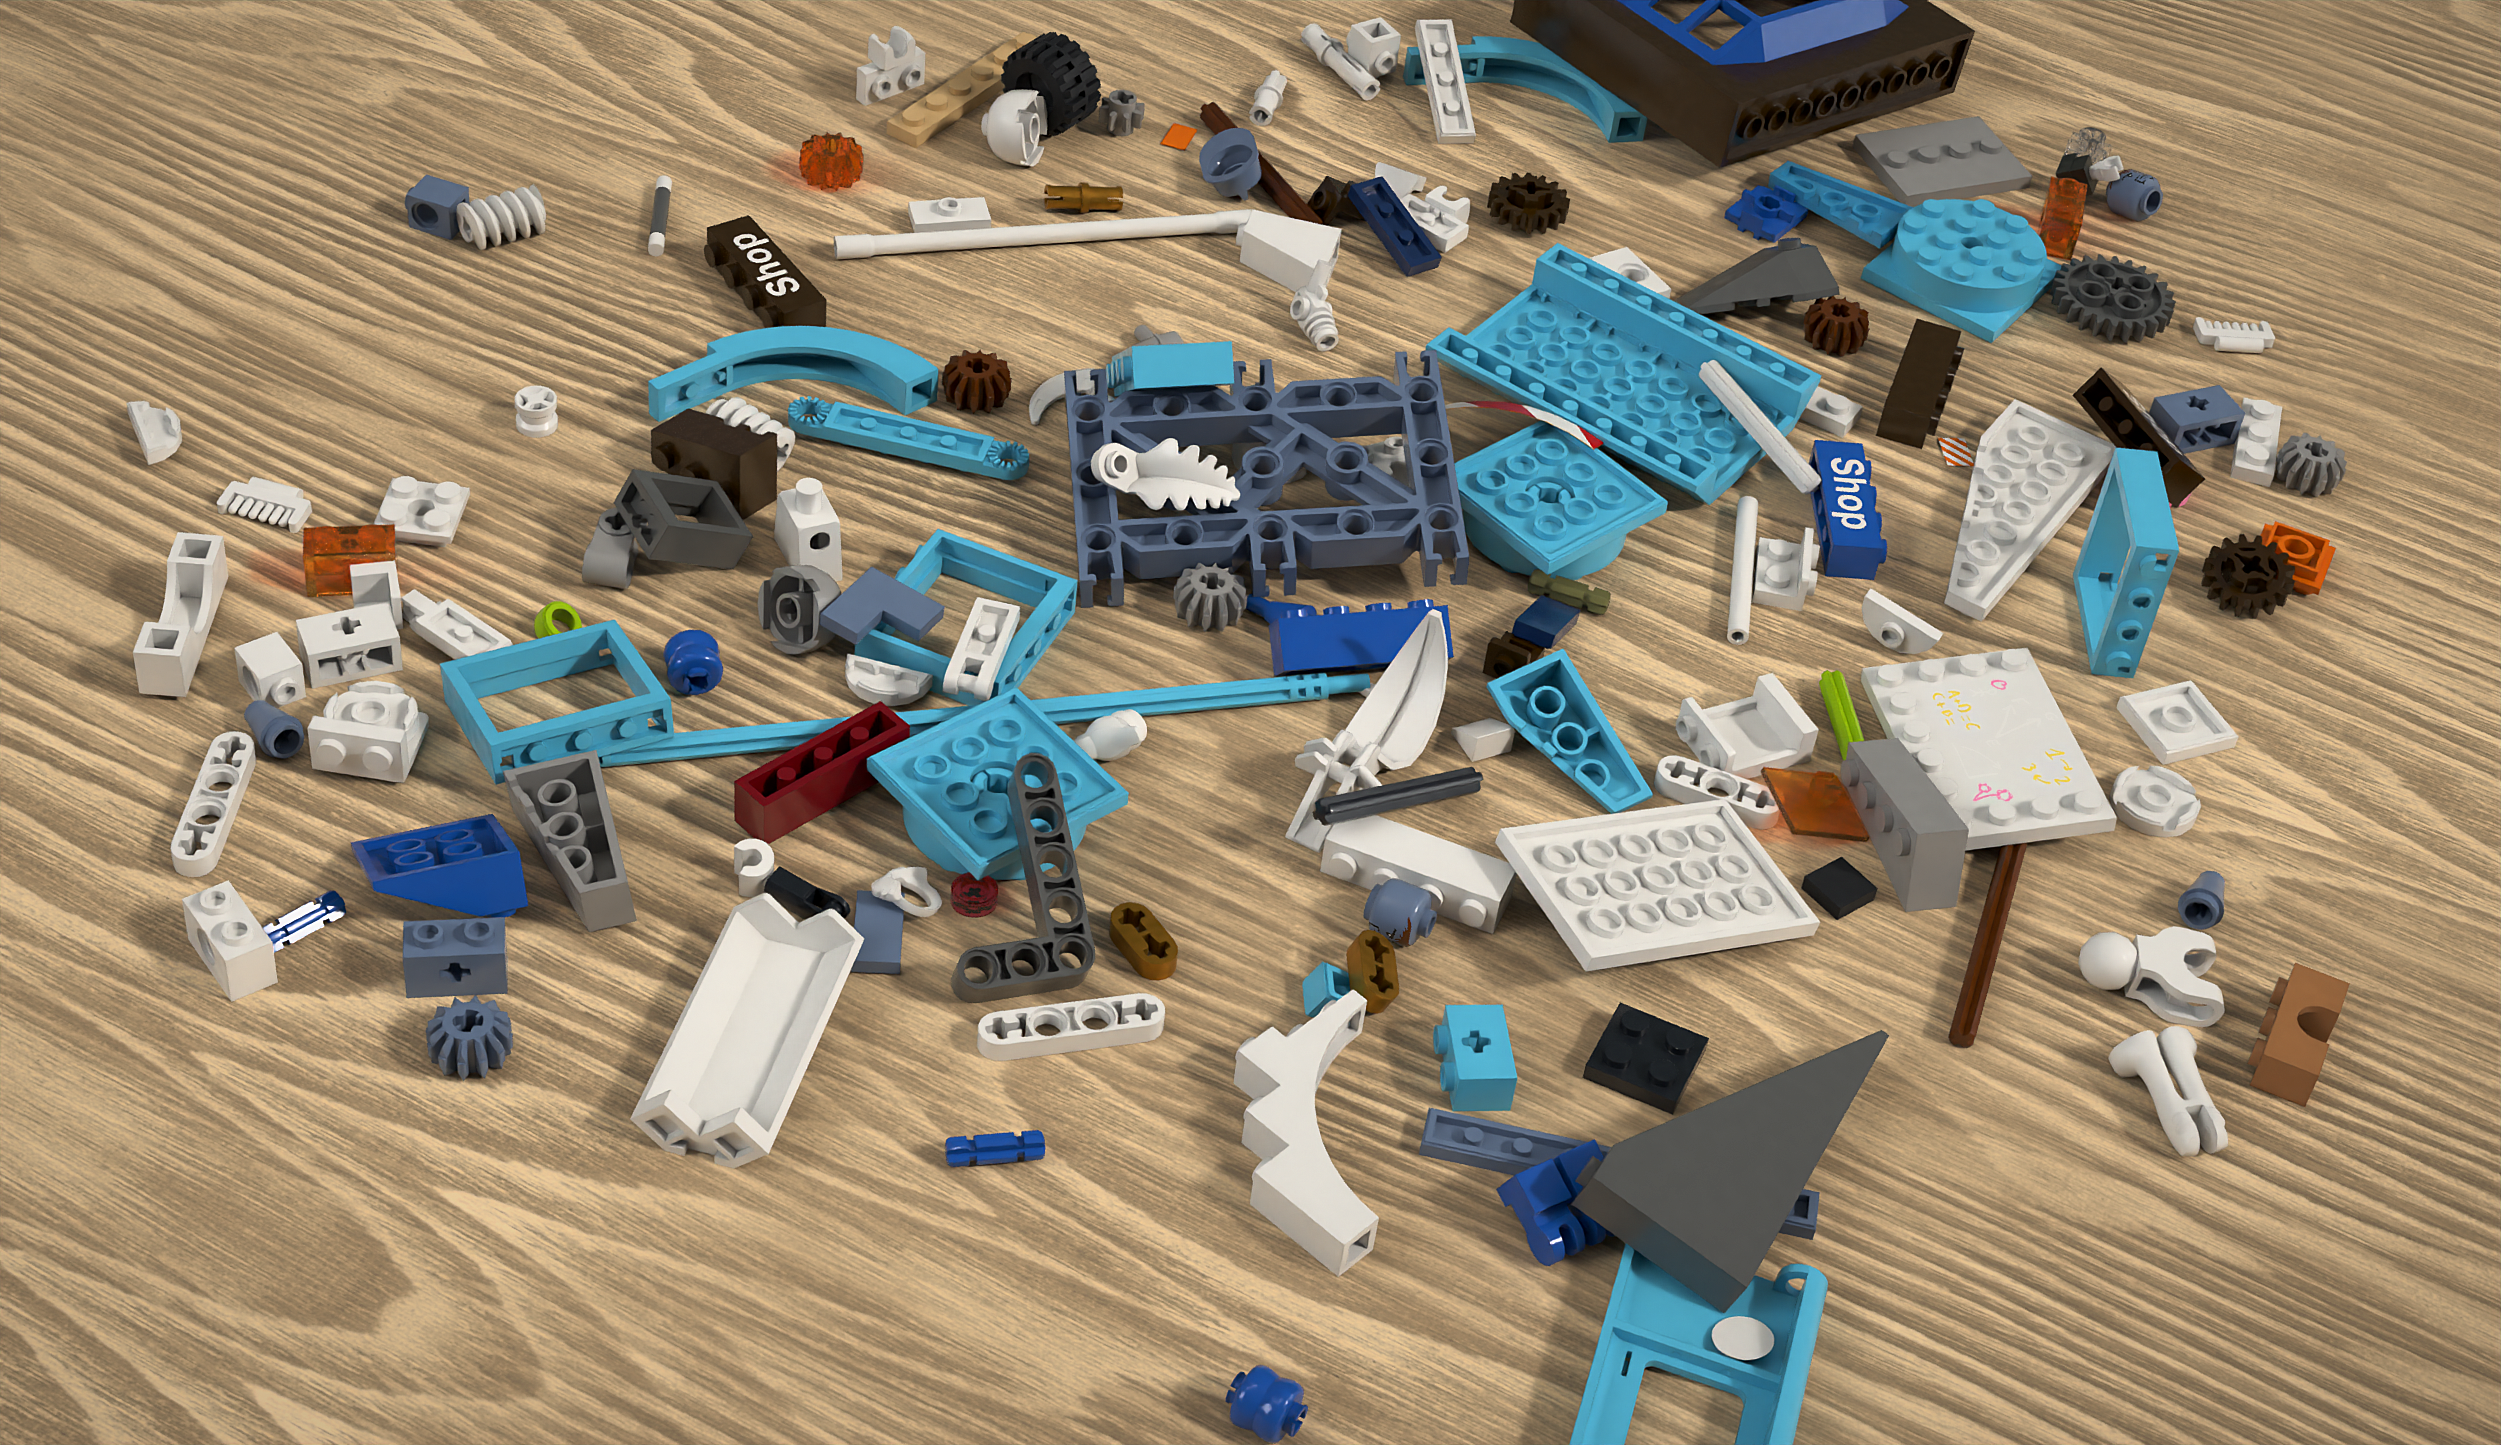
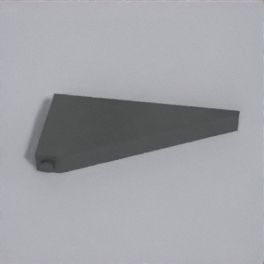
(1722, 1179)

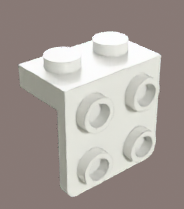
(364, 748)

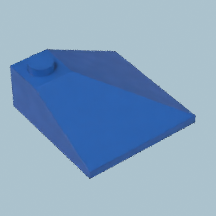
(448, 865)

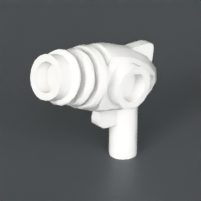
(1312, 310)

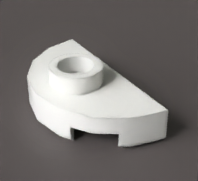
(156, 430)
(1896, 626)
(885, 682)

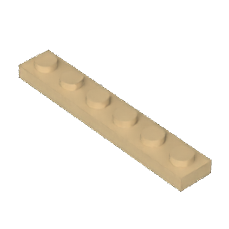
(954, 97)

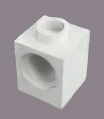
(270, 671)

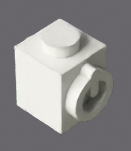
(1374, 46)

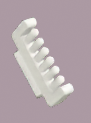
(2235, 338)
(269, 497)

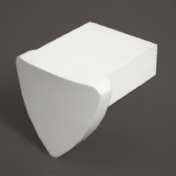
(1400, 180)

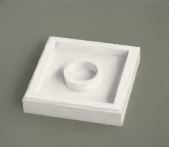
(2177, 722)

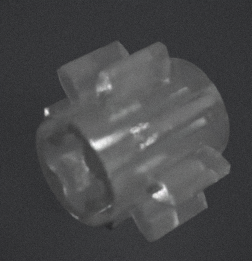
(2089, 142)

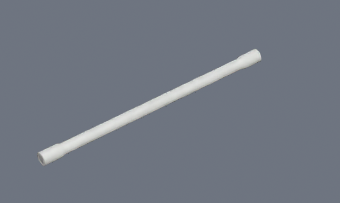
(869, 245)

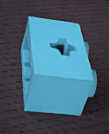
(1476, 1058)

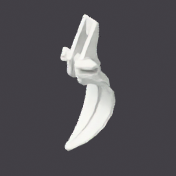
(1384, 732)

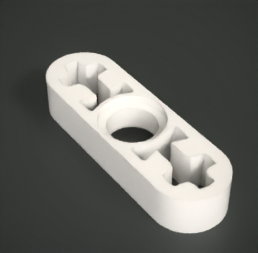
(1692, 772)

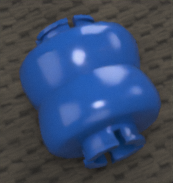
(693, 662)
(1266, 1404)

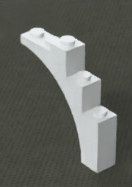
(1296, 1179)

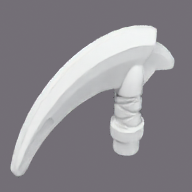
(1055, 389)

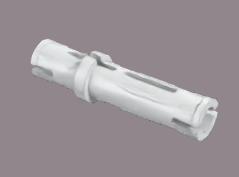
(1331, 53)

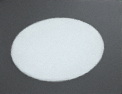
(1742, 1338)

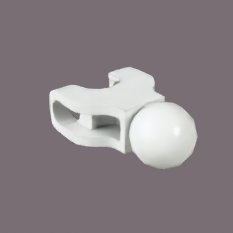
(2158, 972)

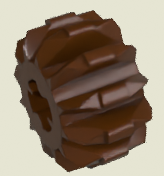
(1836, 326)
(976, 381)

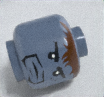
(2134, 195)
(1400, 912)

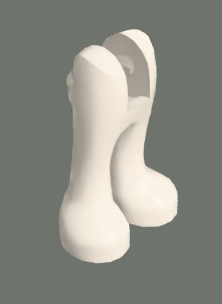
(2184, 1120)

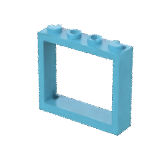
(2135, 514)
(990, 569)
(601, 728)

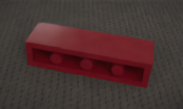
(815, 774)

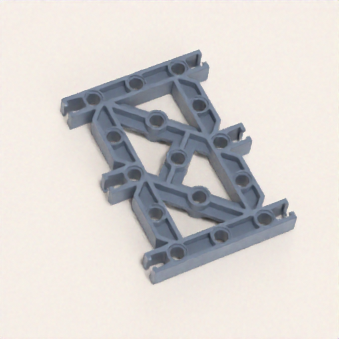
(1298, 434)

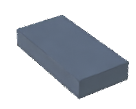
(882, 930)

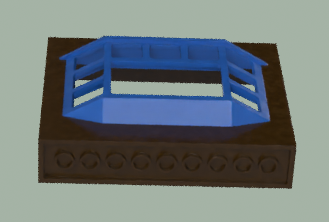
(1771, 81)

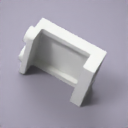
(1749, 731)

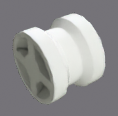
(536, 411)

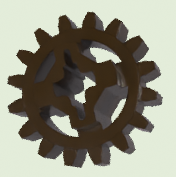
(1528, 203)
(2248, 576)

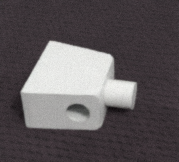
(806, 516)

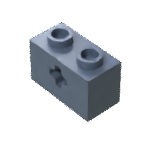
(2198, 418)
(455, 957)

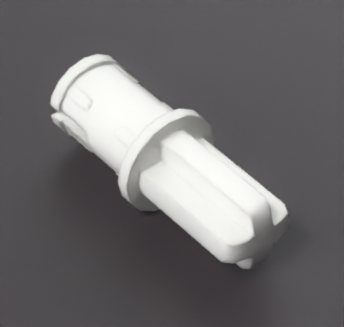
(1268, 98)

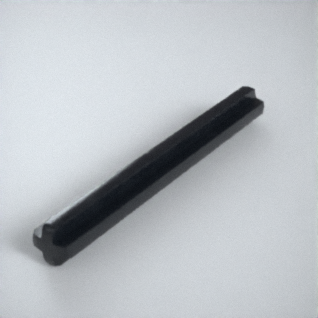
(1397, 796)

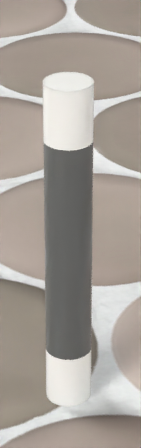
(659, 216)

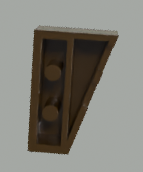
(708, 449)

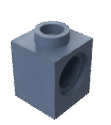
(434, 206)

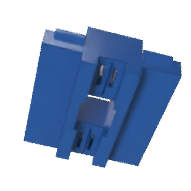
(1766, 212)

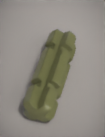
(1569, 592)

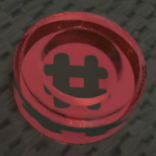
(973, 896)

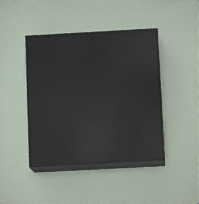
(1839, 888)

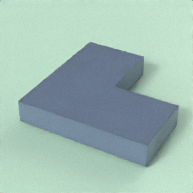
(877, 599)

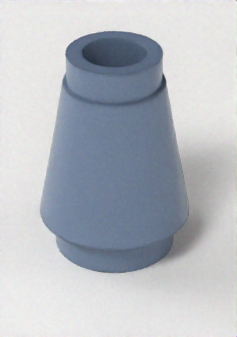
(274, 729)
(2203, 901)

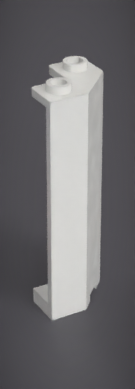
(747, 1032)

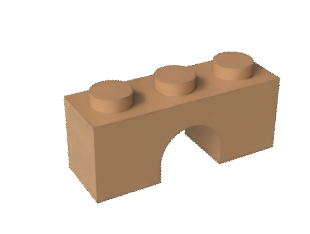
(2296, 1033)

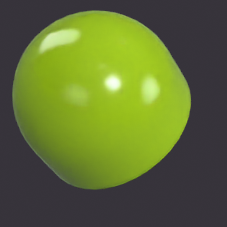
(555, 611)

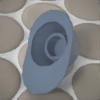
(1231, 162)

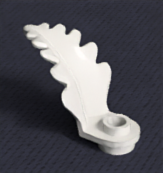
(1165, 475)

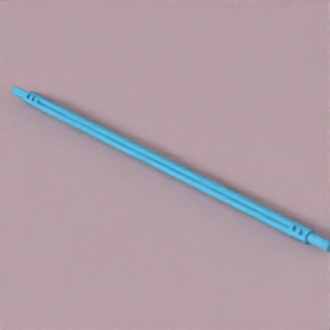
(1060, 710)

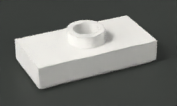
(949, 214)

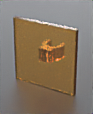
(1814, 804)

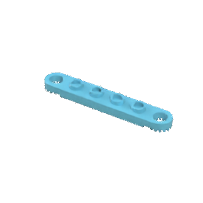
(908, 438)

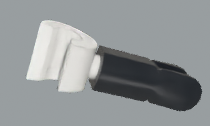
(756, 876)

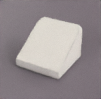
(1484, 738)

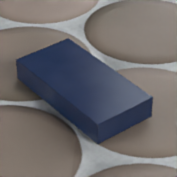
(1545, 622)

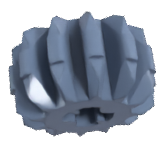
(469, 1037)

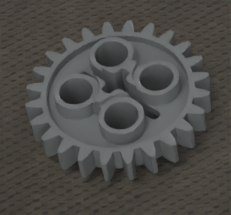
(2112, 298)

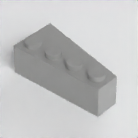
(1907, 822)
(574, 831)

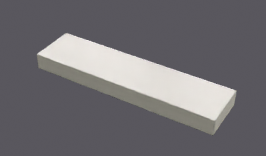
(1445, 82)

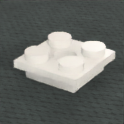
(423, 510)

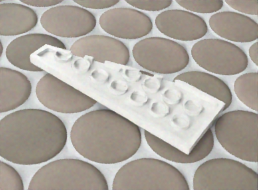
(2020, 493)

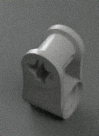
(611, 553)

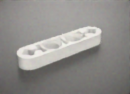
(217, 803)
(1073, 1033)

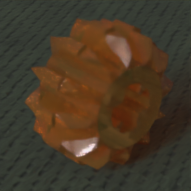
(831, 161)

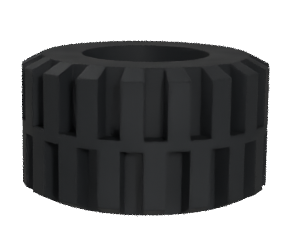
(1059, 74)

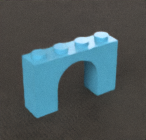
(1171, 366)

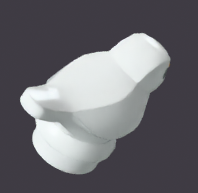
(1113, 735)

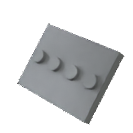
(1942, 161)

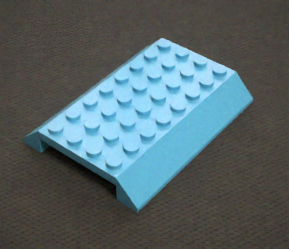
(1629, 372)

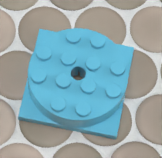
(1965, 264)
(1551, 503)
(958, 779)

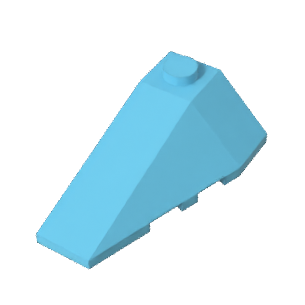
(1565, 723)

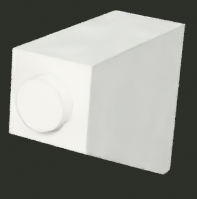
(1286, 247)

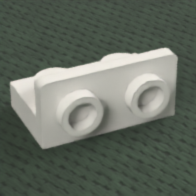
(1785, 572)

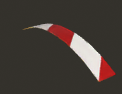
(1552, 419)

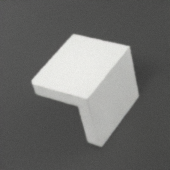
(377, 584)

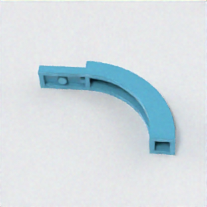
(1540, 69)
(798, 353)

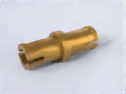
(1083, 197)

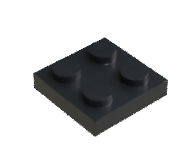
(1646, 1058)

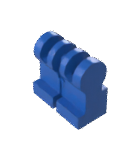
(1543, 1201)

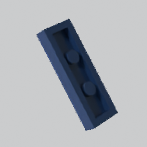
(1394, 226)

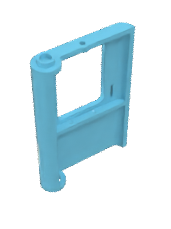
(1671, 1328)

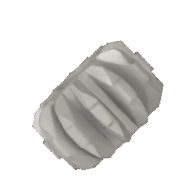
(2310, 464)
(1210, 597)

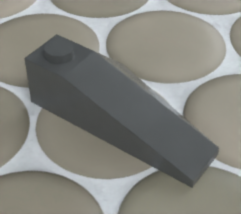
(1775, 272)

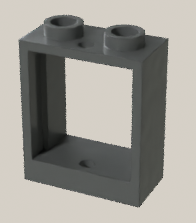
(658, 497)

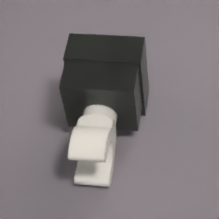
(2085, 172)

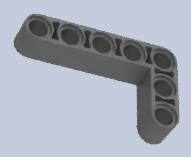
(1044, 894)

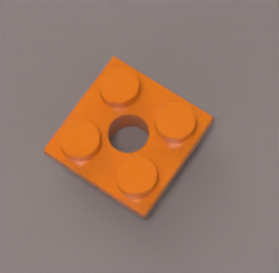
(2306, 552)

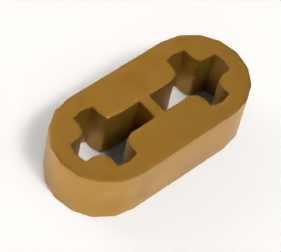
(1135, 944)
(1373, 970)

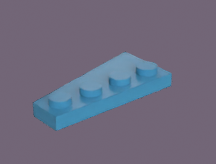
(1844, 204)

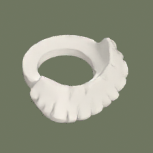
(914, 878)

